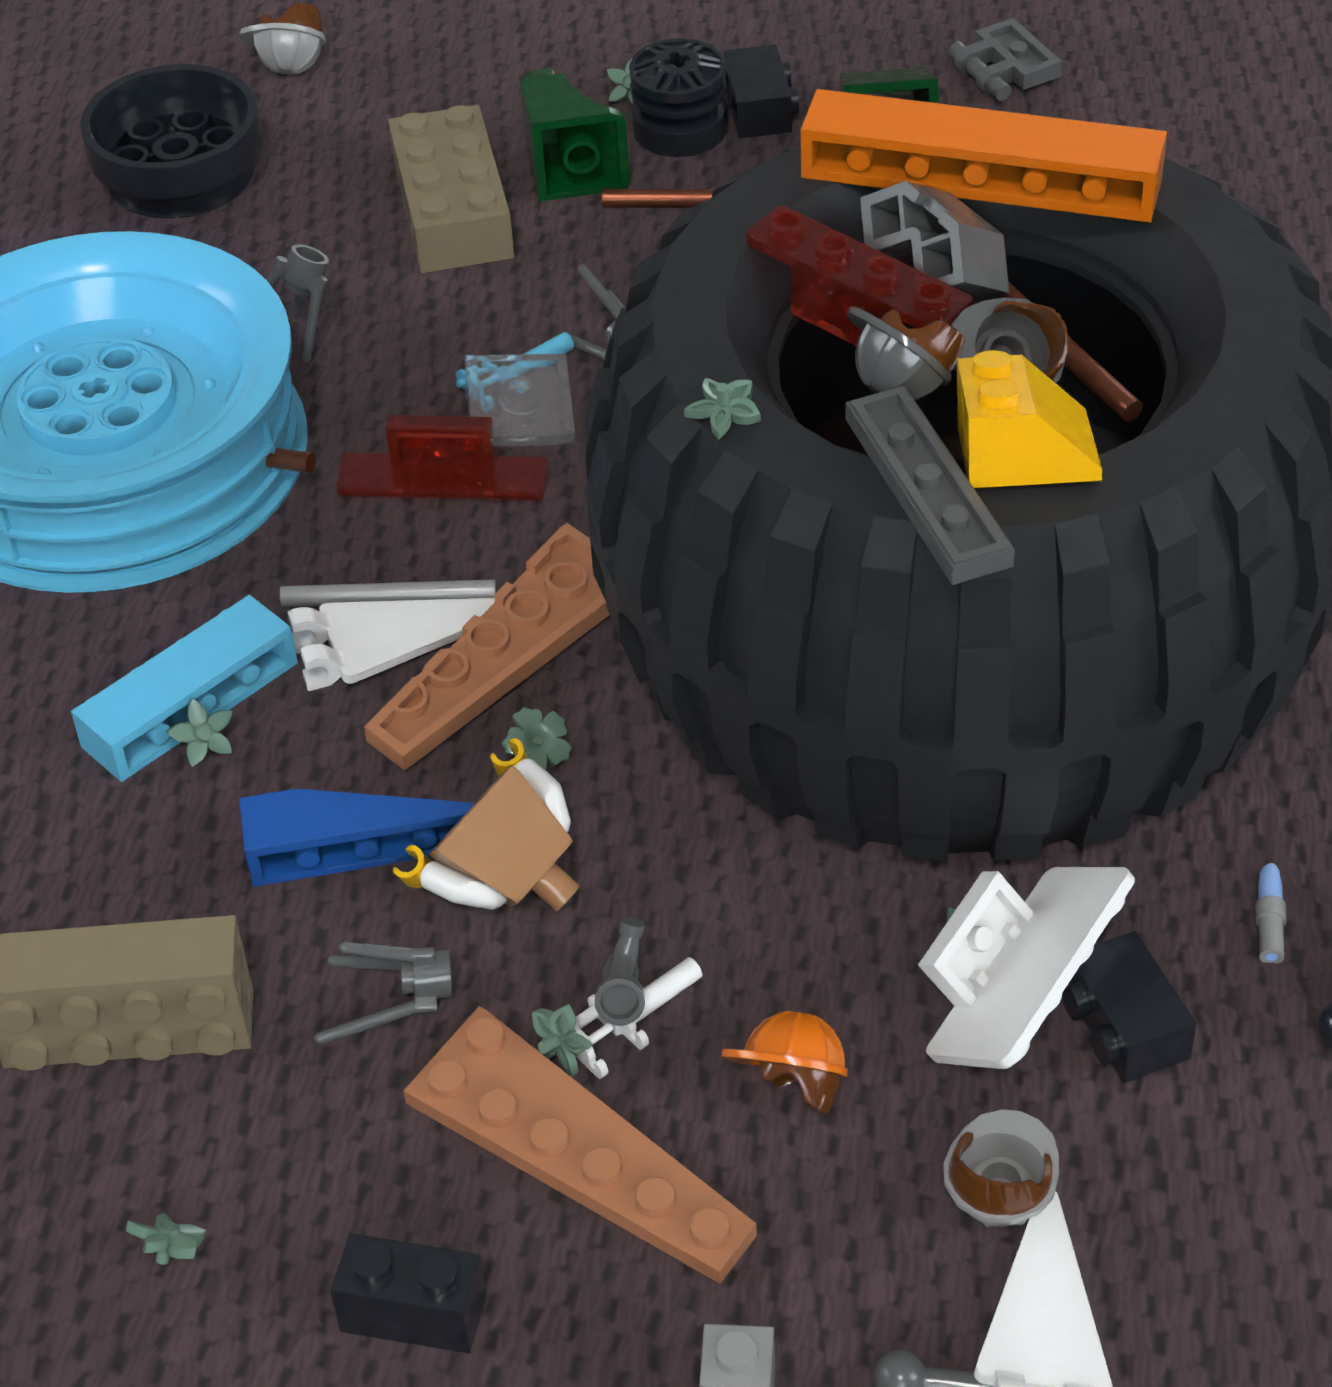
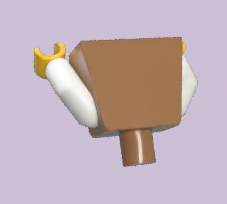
(503, 843)

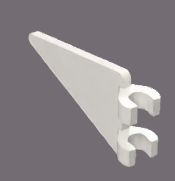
(375, 635)
(1043, 1319)

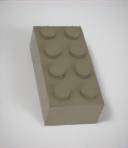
(451, 188)
(124, 992)

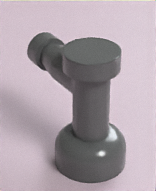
(620, 994)

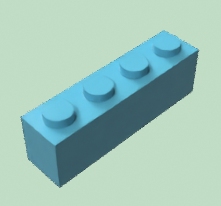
(213, 665)

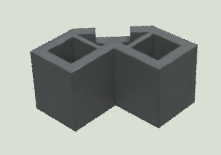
(937, 237)

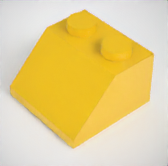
(1020, 425)

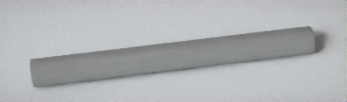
(430, 590)

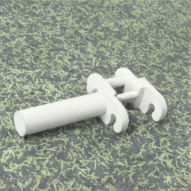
(656, 995)

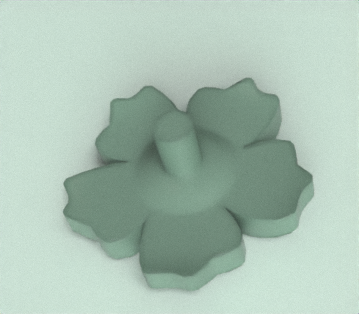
(539, 737)

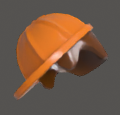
(796, 1050)

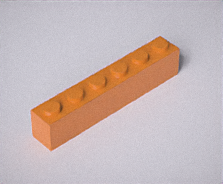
(984, 154)

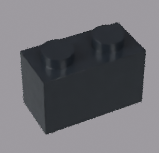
(760, 91)
(1130, 1009)
(409, 1293)

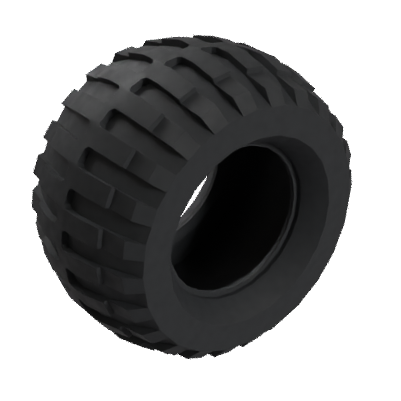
(999, 713)

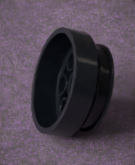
(173, 139)

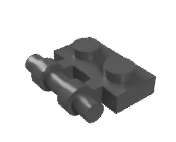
(1015, 58)

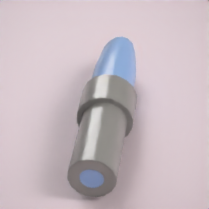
(1270, 915)

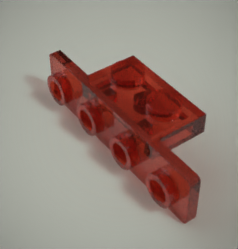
(840, 272)
(442, 461)

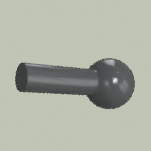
(906, 1369)

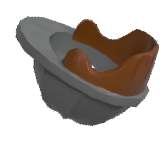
(1017, 329)
(896, 356)

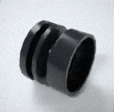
(678, 97)

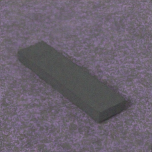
(929, 485)

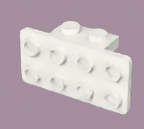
(1013, 958)

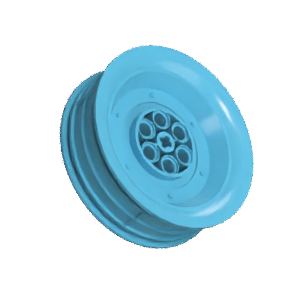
(137, 409)

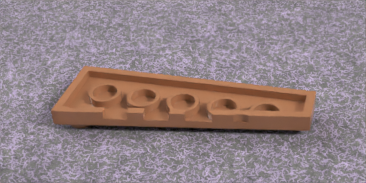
(514, 638)
(553, 1128)

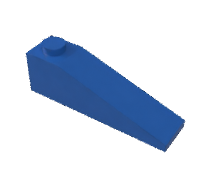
(332, 832)

